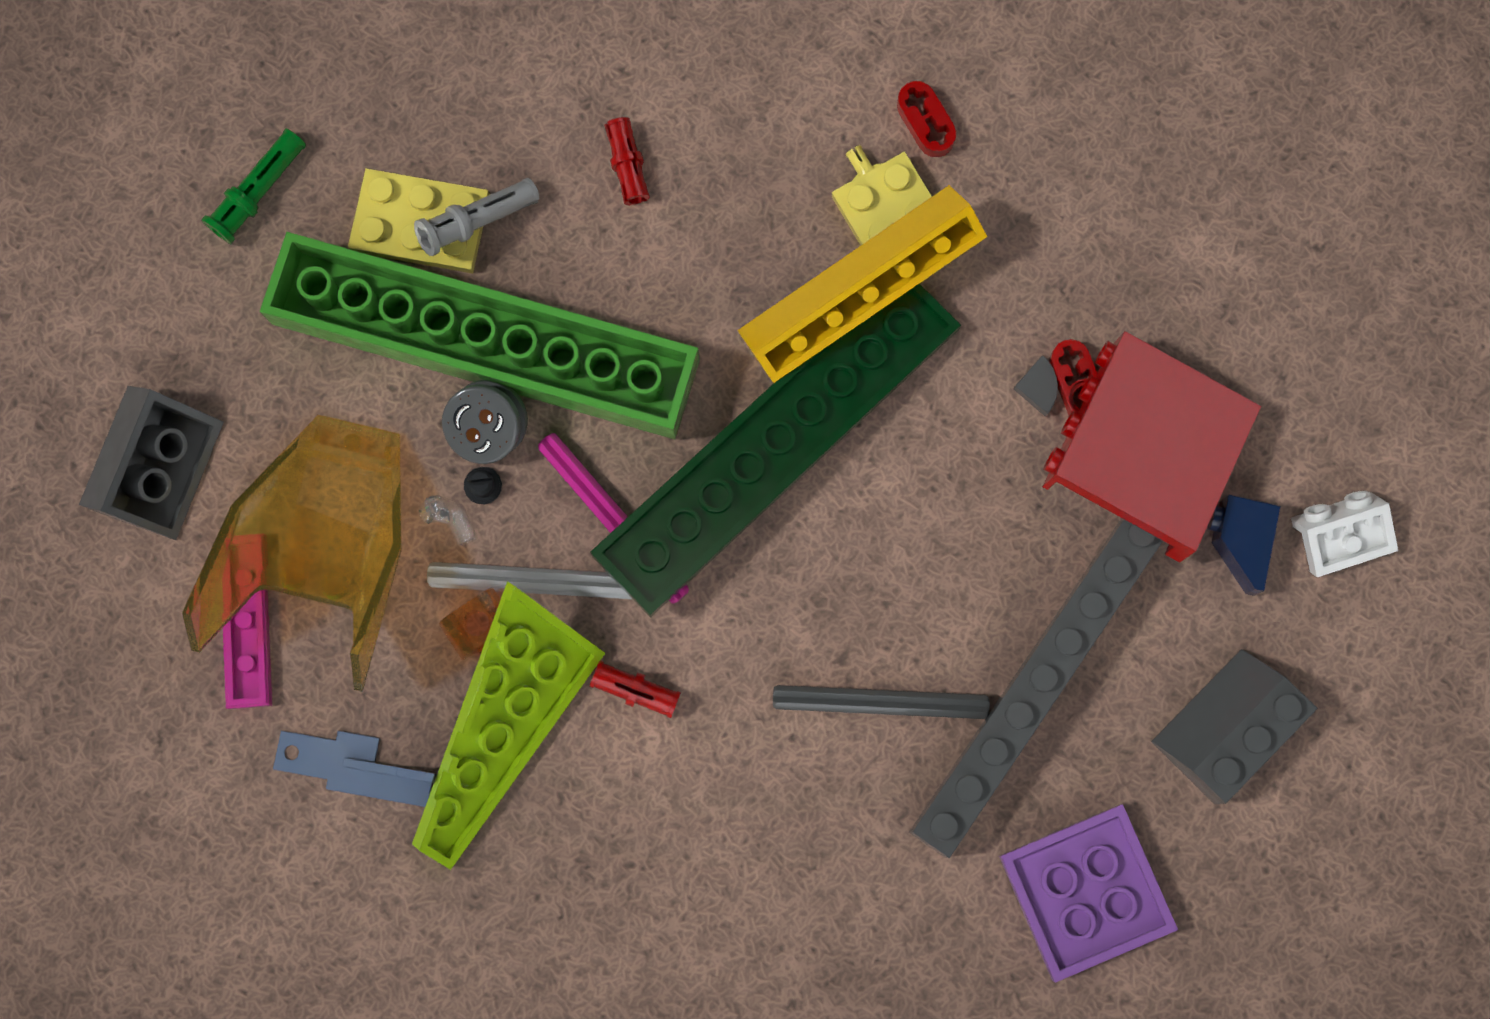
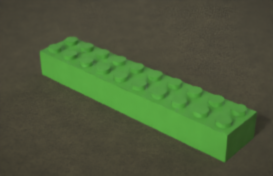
(481, 335)

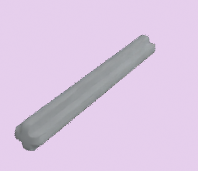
(526, 579)

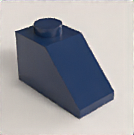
(1245, 539)

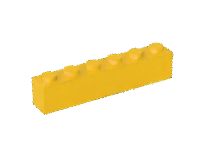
(862, 283)

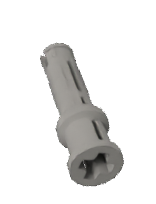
(460, 222)

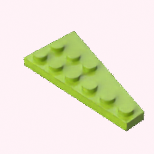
(515, 697)

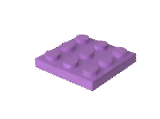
(1088, 893)

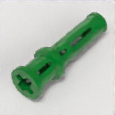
(243, 200)

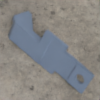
(352, 767)

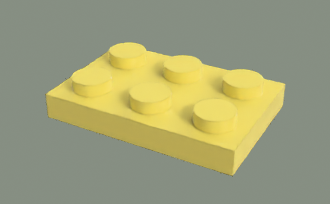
(391, 206)

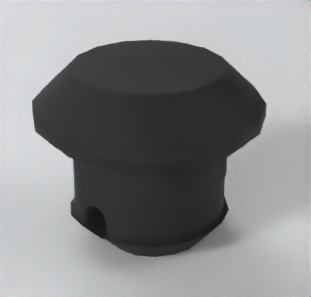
(482, 485)

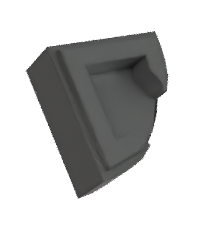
(1039, 386)

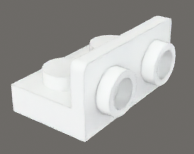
(1346, 532)

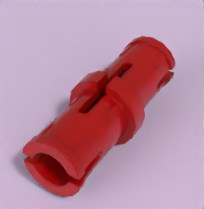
(627, 161)
(663, 699)

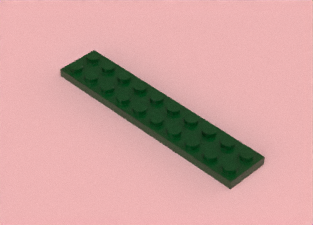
(769, 449)

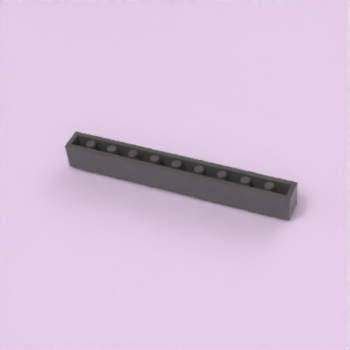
(1035, 688)

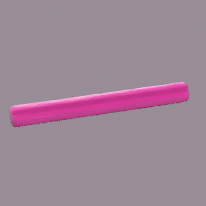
(587, 488)

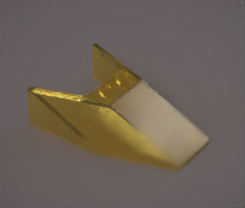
(312, 528)

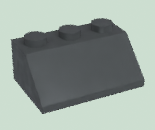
(151, 462)
(1233, 726)

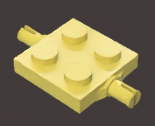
(879, 194)

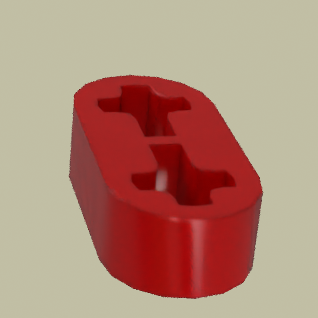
(918, 124)

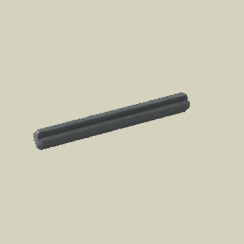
(881, 702)

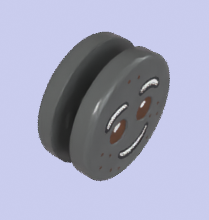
(484, 421)

